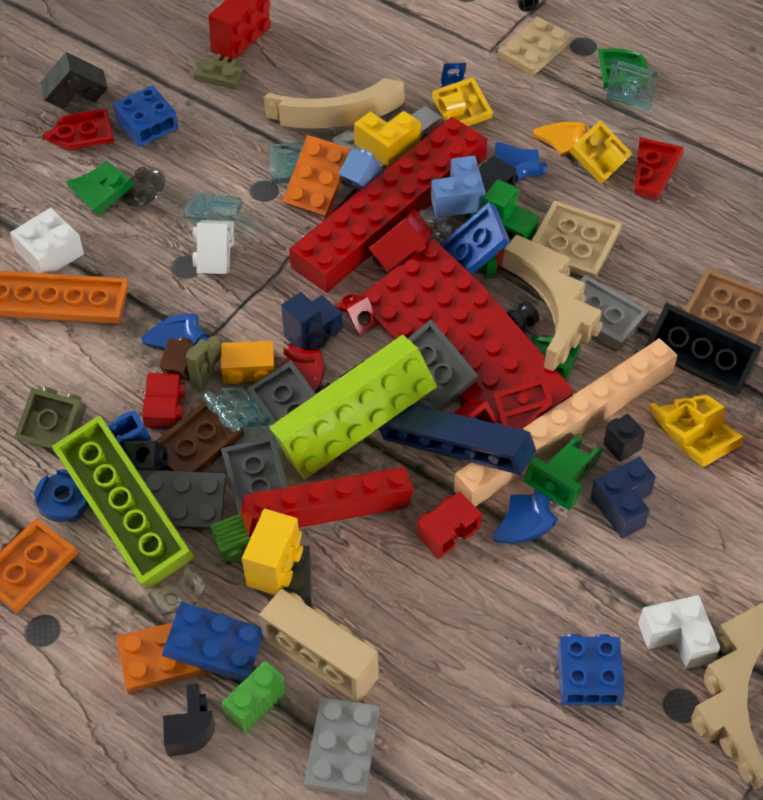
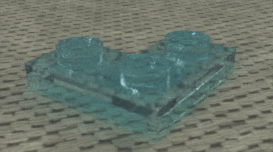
(203, 205)

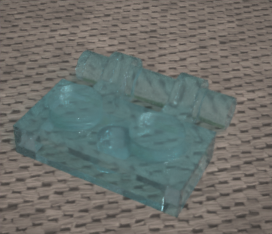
(236, 406)

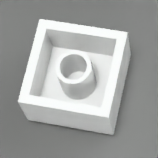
(47, 242)

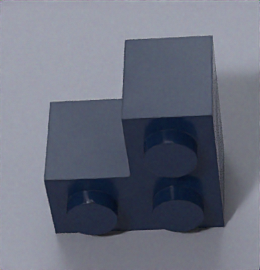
(310, 322)
(621, 495)

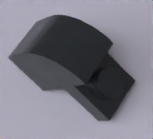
(190, 730)

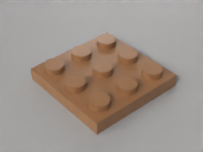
(728, 304)

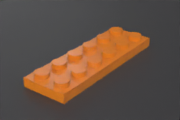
(62, 297)

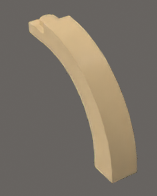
(335, 111)

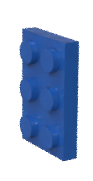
(478, 239)
(213, 642)

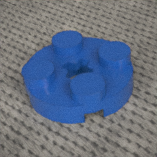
(51, 506)

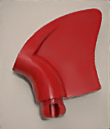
(309, 364)

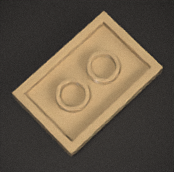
(534, 46)

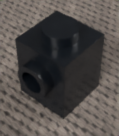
(623, 437)

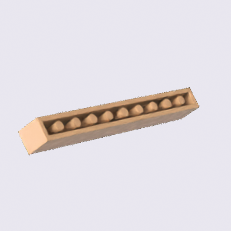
(576, 416)

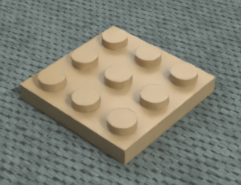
(578, 235)

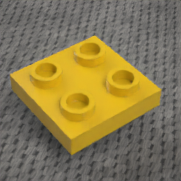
(463, 102)
(600, 152)

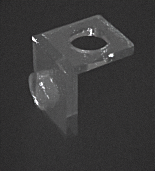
(168, 598)

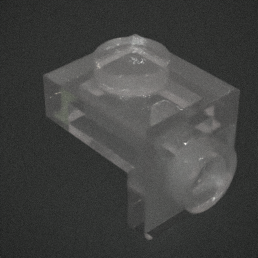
(438, 225)

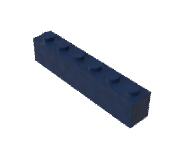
(461, 438)

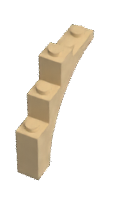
(549, 276)
(726, 713)

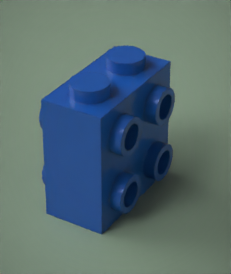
(145, 115)
(590, 670)

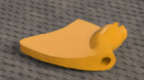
(561, 135)

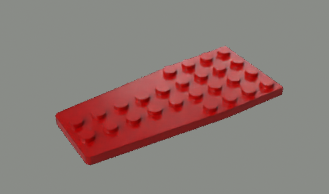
(478, 327)

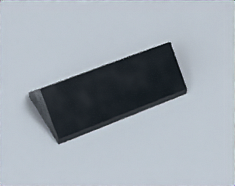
(706, 348)

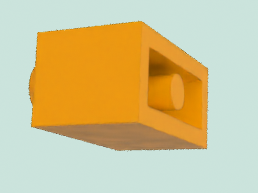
(247, 361)

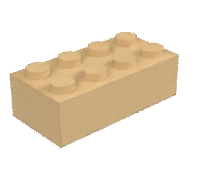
(320, 645)

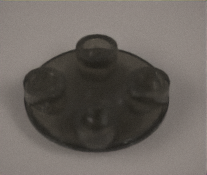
(146, 188)

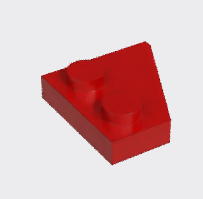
(523, 403)

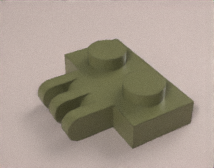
(220, 72)
(202, 360)

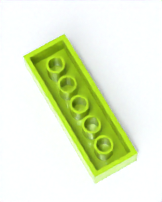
(353, 406)
(123, 502)

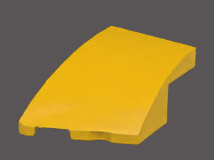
(698, 428)

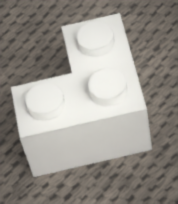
(213, 246)
(681, 623)

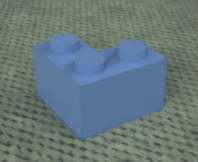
(359, 169)
(461, 191)

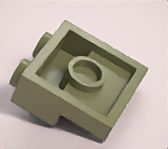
(49, 417)

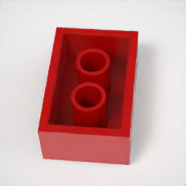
(237, 25)

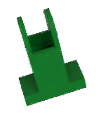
(562, 473)

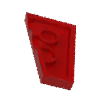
(655, 166)

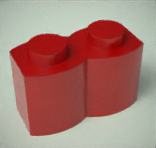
(162, 400)

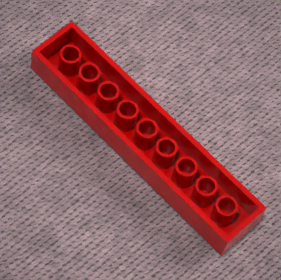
(345, 236)

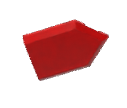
(81, 130)

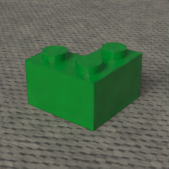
(514, 218)

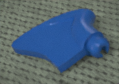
(523, 159)
(177, 326)
(526, 519)

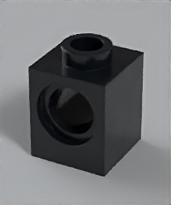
(140, 449)

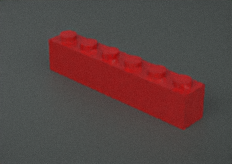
(332, 498)

